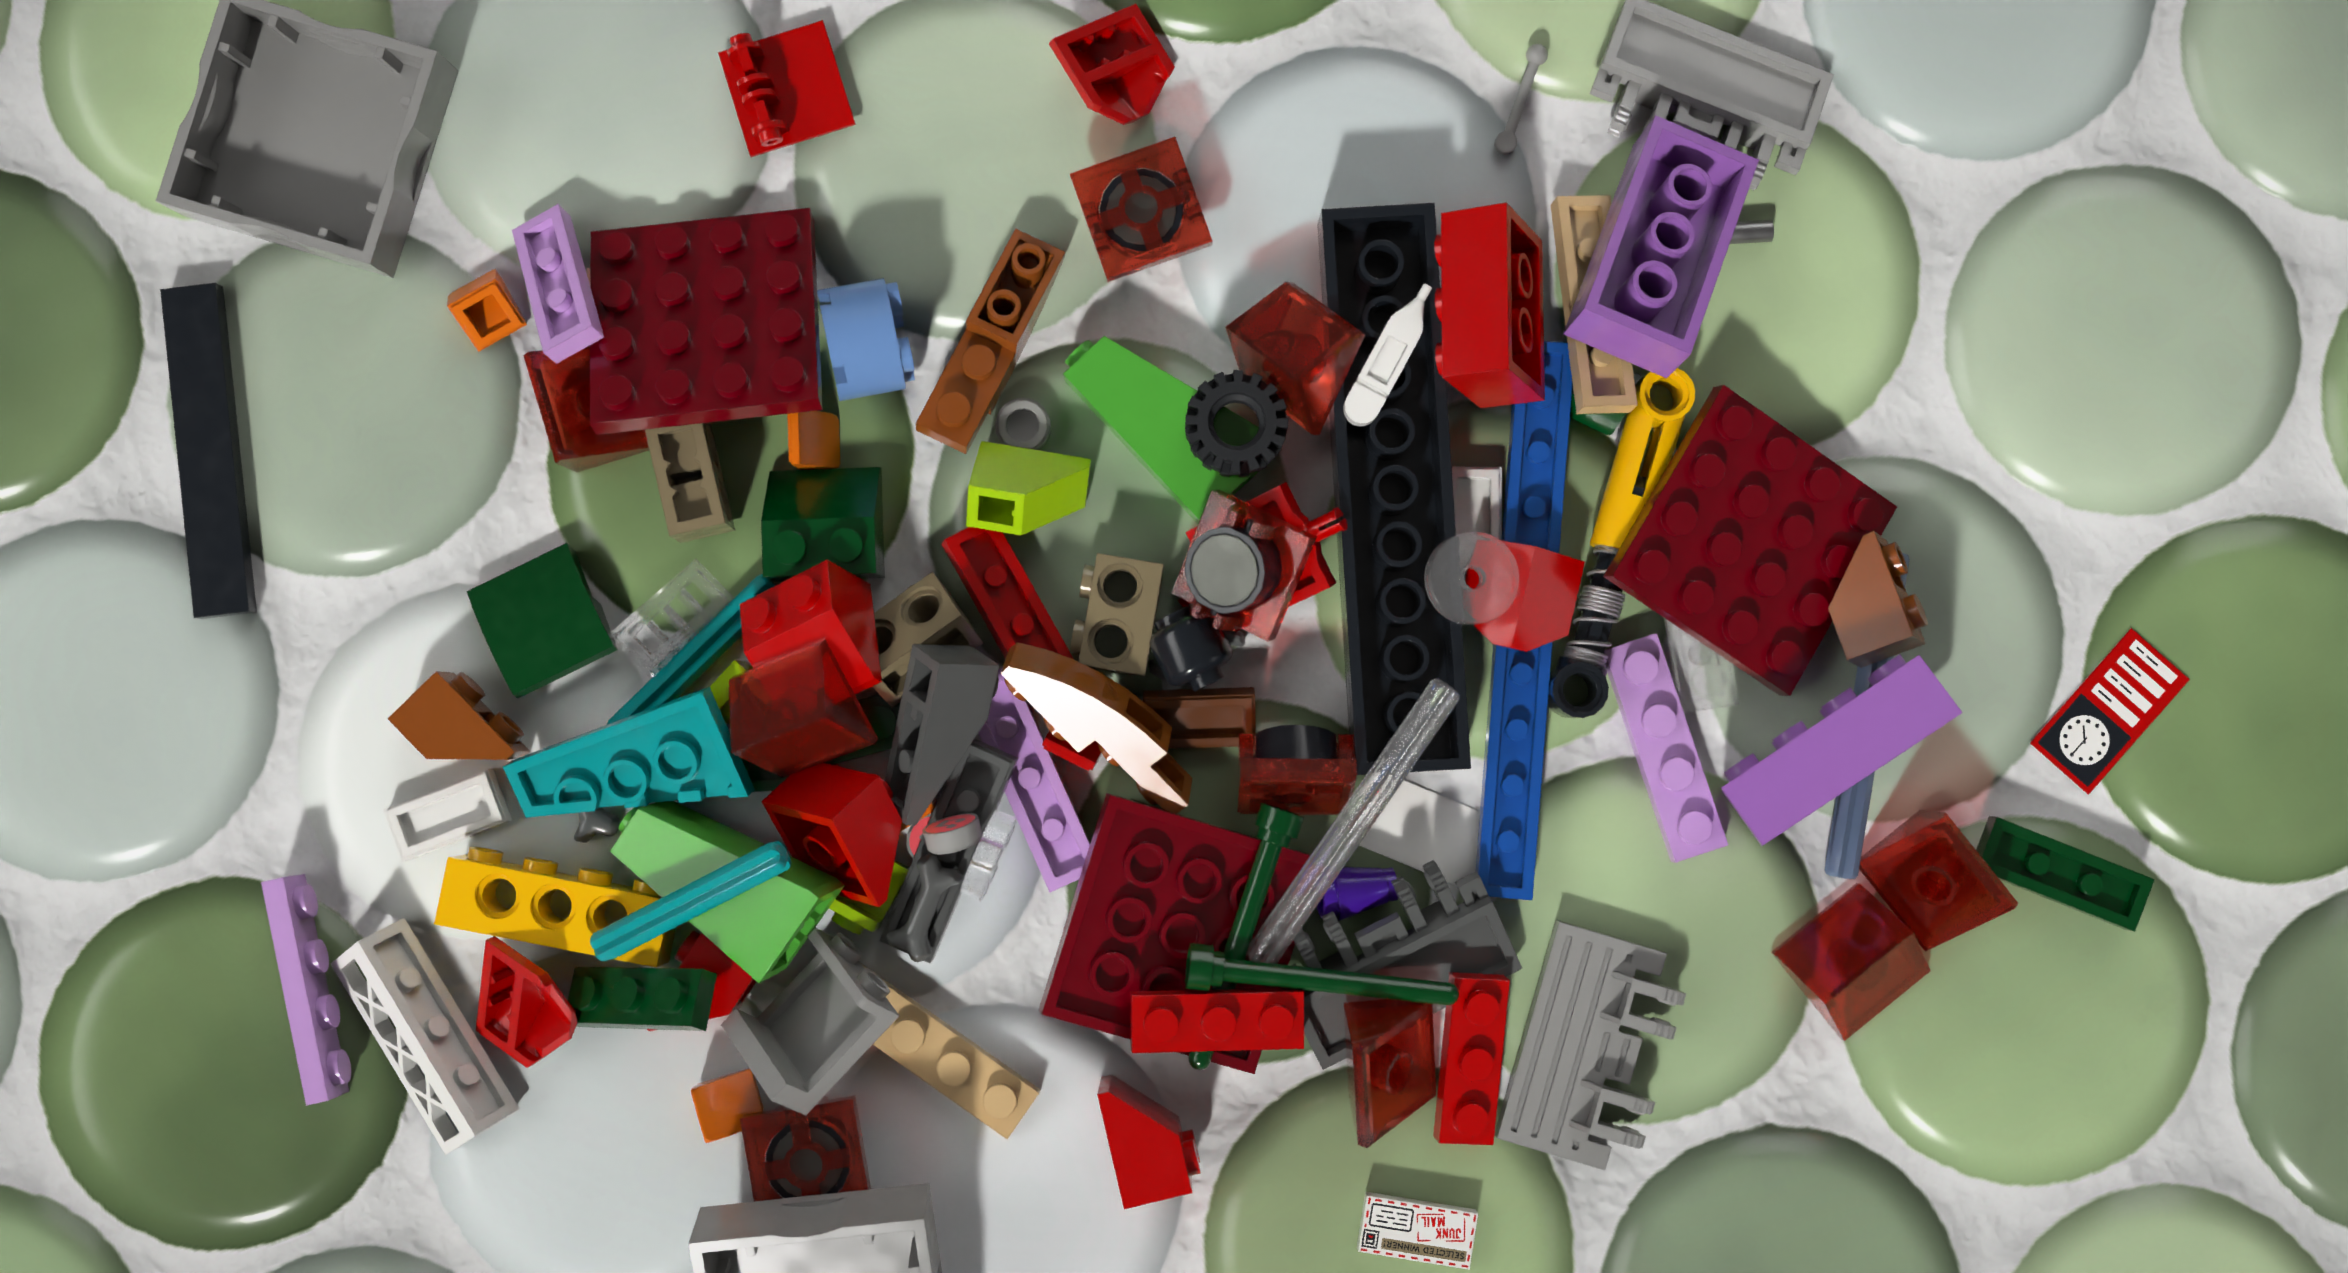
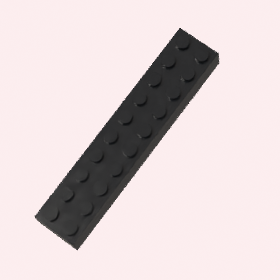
(1392, 487)

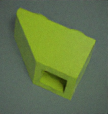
(1024, 488)

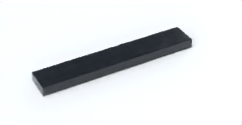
(208, 451)

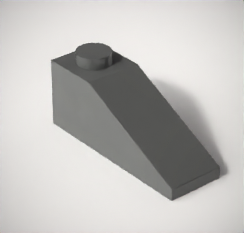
(938, 718)

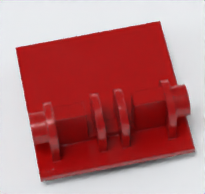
(785, 87)

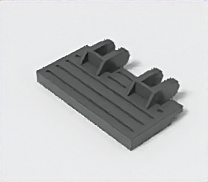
(1441, 941)

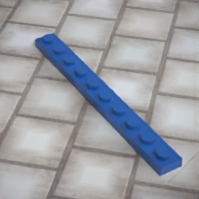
(1518, 677)

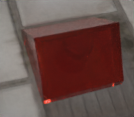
(1297, 349)
(565, 409)
(796, 712)
(1935, 879)
(1853, 960)
(1388, 1063)

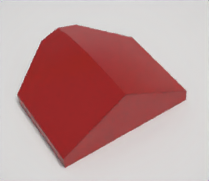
(1115, 64)
(1543, 600)
(521, 1006)

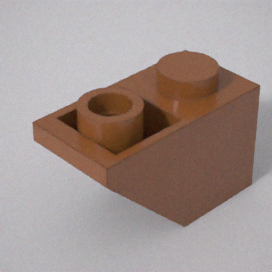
(1872, 605)
(453, 723)

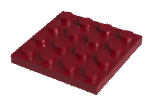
(705, 321)
(1748, 540)
(1141, 901)

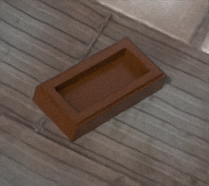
(1206, 716)

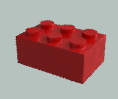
(1490, 306)

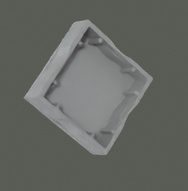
(308, 134)
(820, 1234)

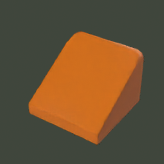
(486, 310)
(814, 440)
(723, 1103)

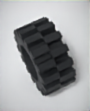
(1236, 389)

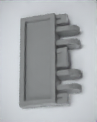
(1713, 83)
(1577, 1043)

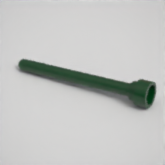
(1275, 831)
(1211, 967)

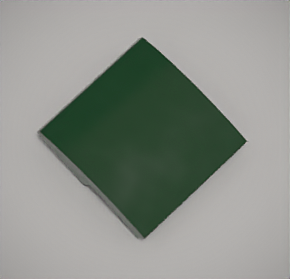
(541, 620)

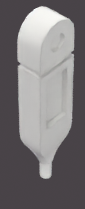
(1386, 361)

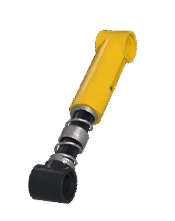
(1620, 507)

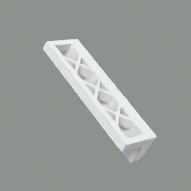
(427, 1033)

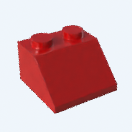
(814, 608)
(841, 826)
(1146, 1145)

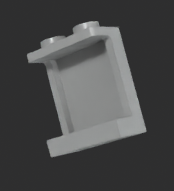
(814, 1025)

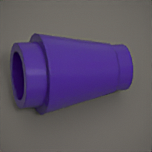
(1358, 891)

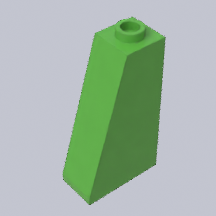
(1148, 416)
(757, 929)

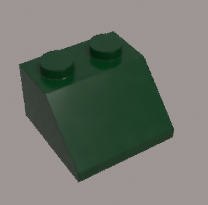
(823, 518)

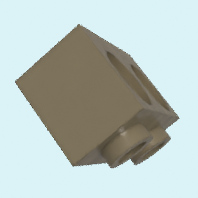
(690, 481)
(917, 616)
(1134, 616)

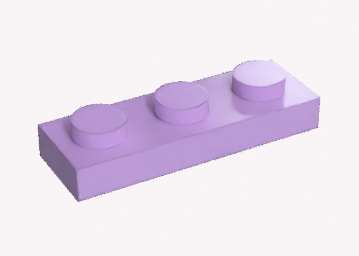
(557, 284)

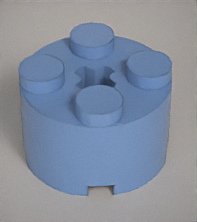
(863, 338)

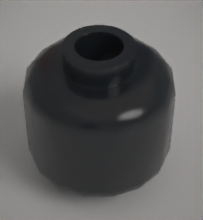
(1190, 649)

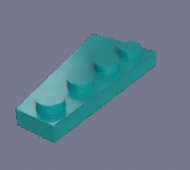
(643, 759)

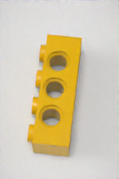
(471, 904)

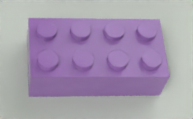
(1661, 247)
(1841, 749)

